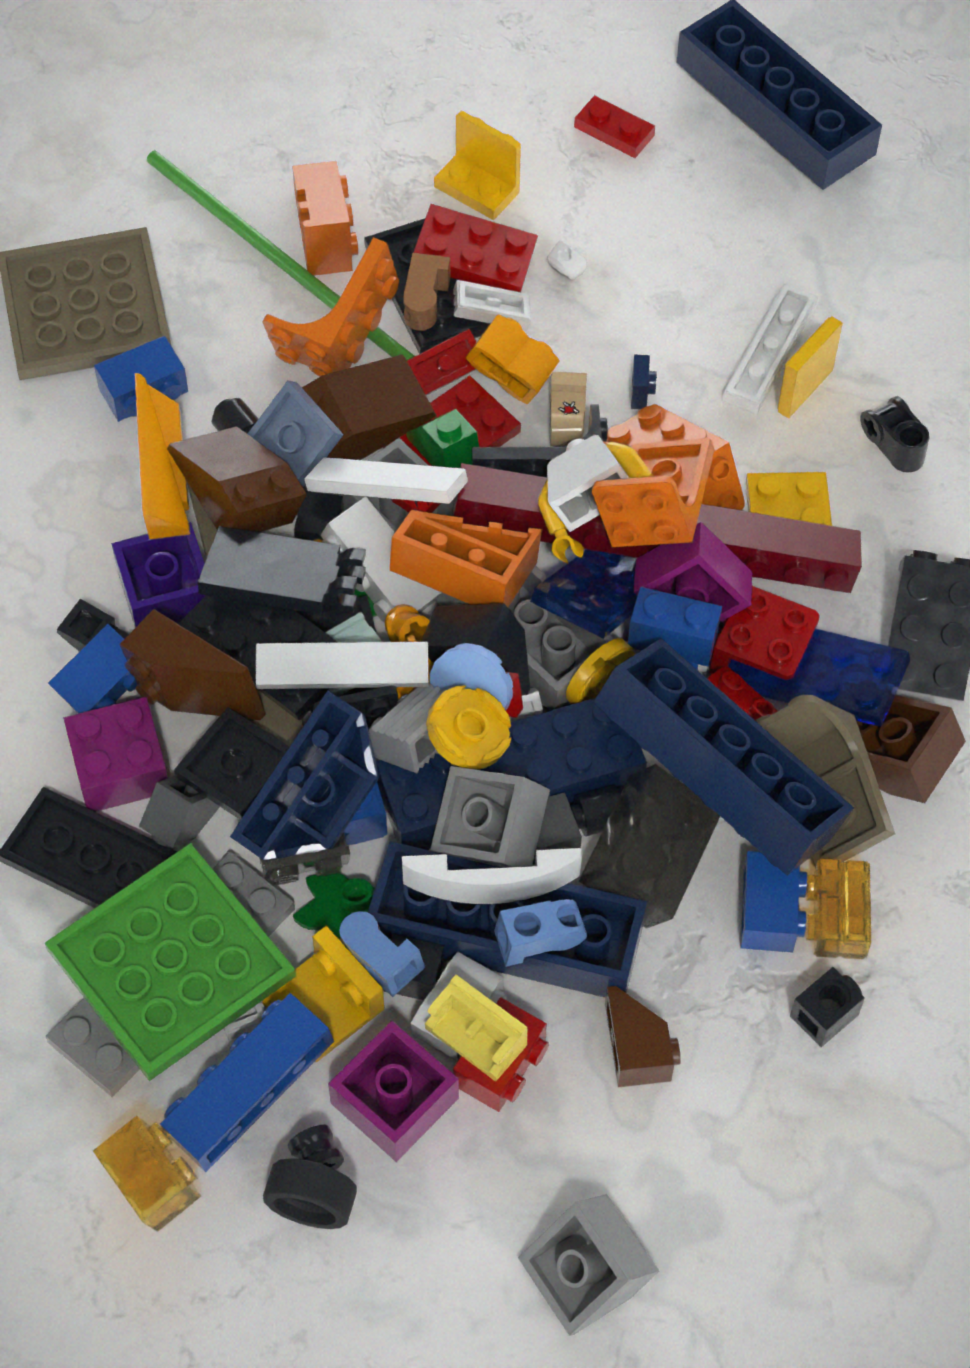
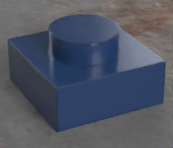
(642, 381)

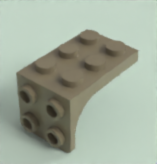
(834, 750)

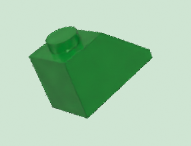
(445, 440)

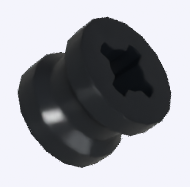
(316, 1146)

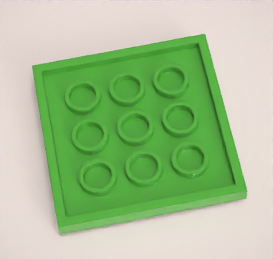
(170, 961)

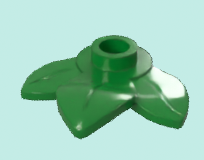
(333, 901)

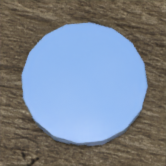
(475, 668)

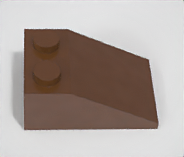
(371, 405)
(239, 480)
(187, 671)
(912, 747)

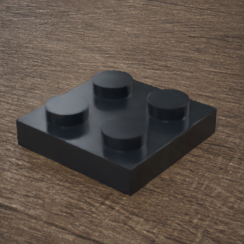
(231, 762)

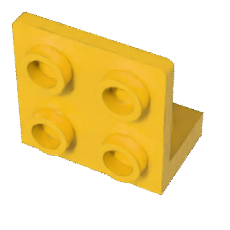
(484, 168)
(334, 989)

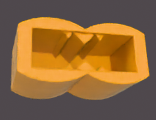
(513, 358)

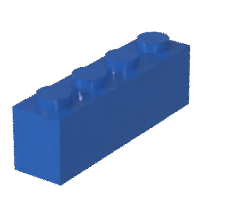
(246, 1081)

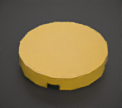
(596, 670)
(469, 727)

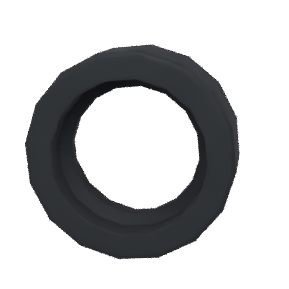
(310, 1193)

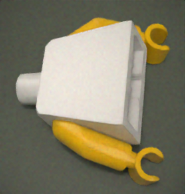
(567, 493)

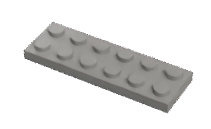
(87, 1040)

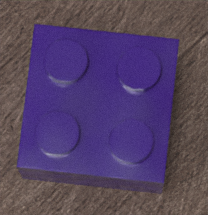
(160, 574)

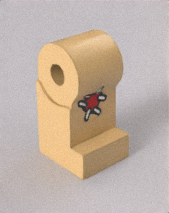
(567, 407)

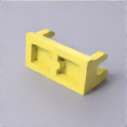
(476, 1028)

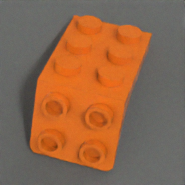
(339, 336)
(659, 424)
(660, 506)

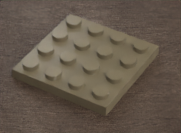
(81, 301)

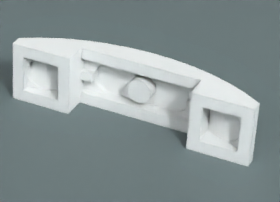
(492, 885)

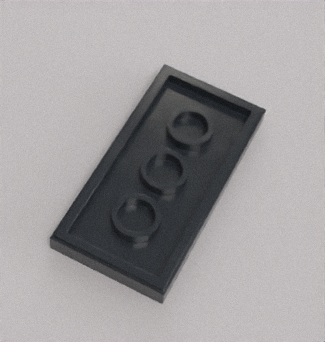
(401, 245)
(79, 849)

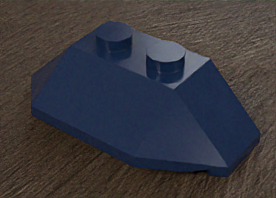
(313, 786)

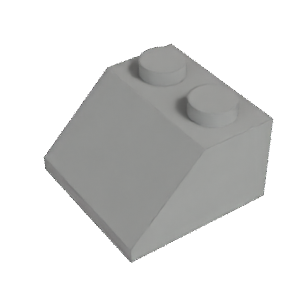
(490, 818)
(588, 1263)

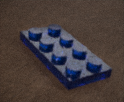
(591, 591)
(841, 671)

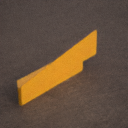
(162, 482)

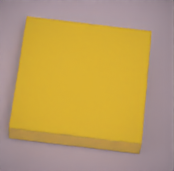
(809, 366)

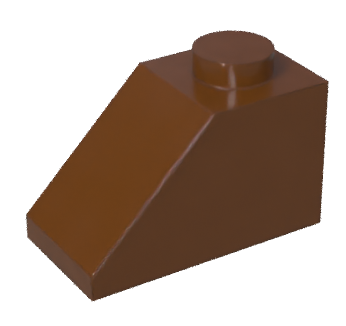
(639, 1041)

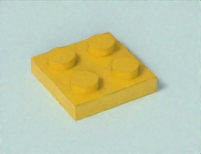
(790, 495)

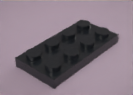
(240, 625)

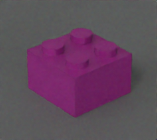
(698, 571)
(116, 754)
(394, 1091)

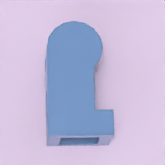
(538, 929)
(388, 964)

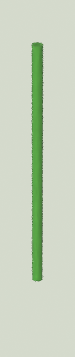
(265, 246)

